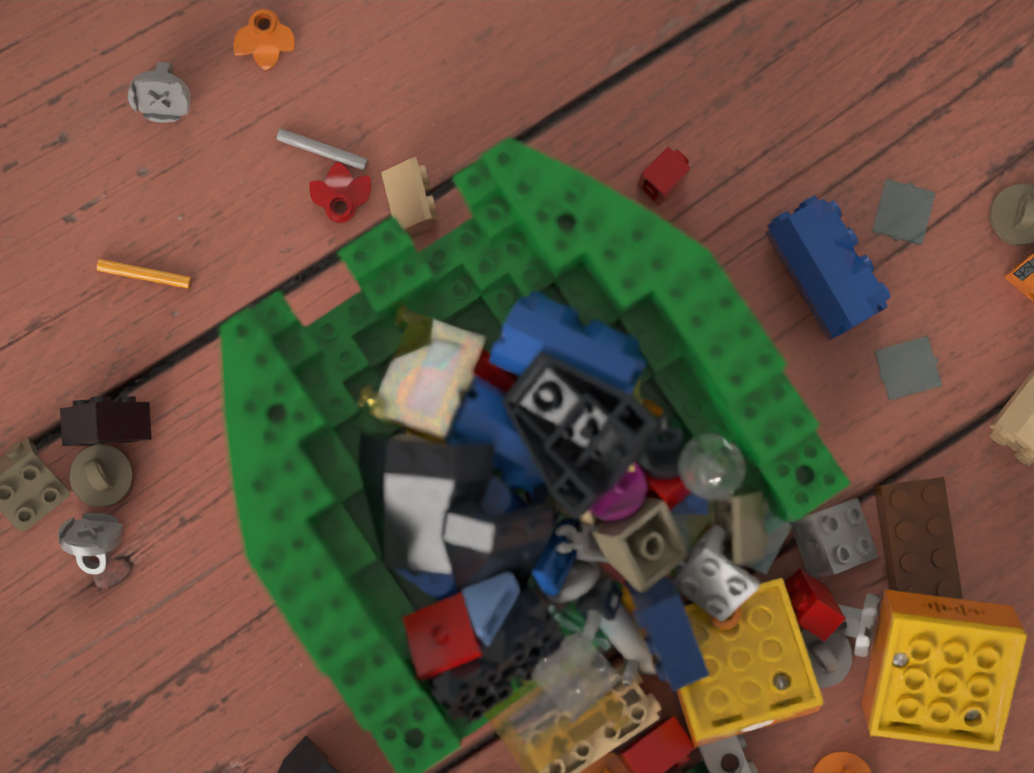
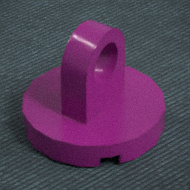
(624, 498)

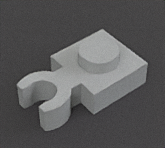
(582, 541)

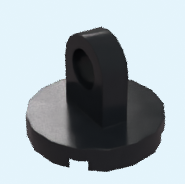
(664, 452)

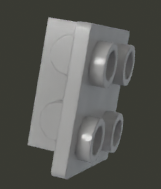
(834, 539)
(713, 579)

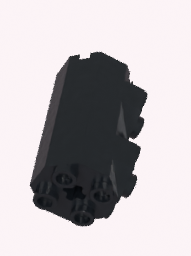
(515, 651)

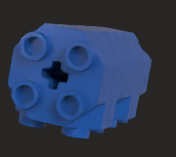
(825, 266)
(549, 327)
(486, 420)

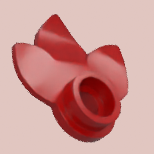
(338, 189)

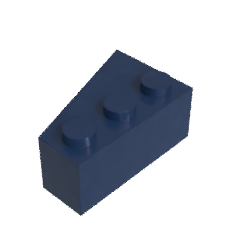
(668, 634)

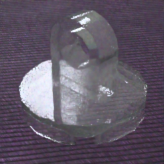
(711, 467)

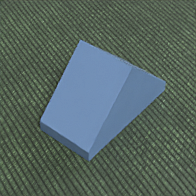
(490, 603)

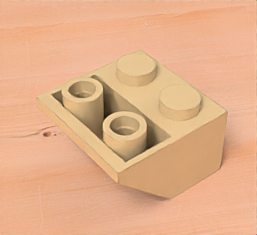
(406, 196)

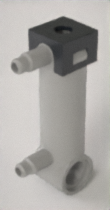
(603, 608)

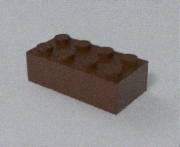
(918, 538)

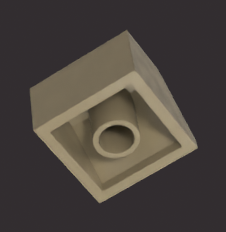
(744, 524)
(643, 544)

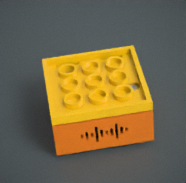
(754, 669)
(942, 670)

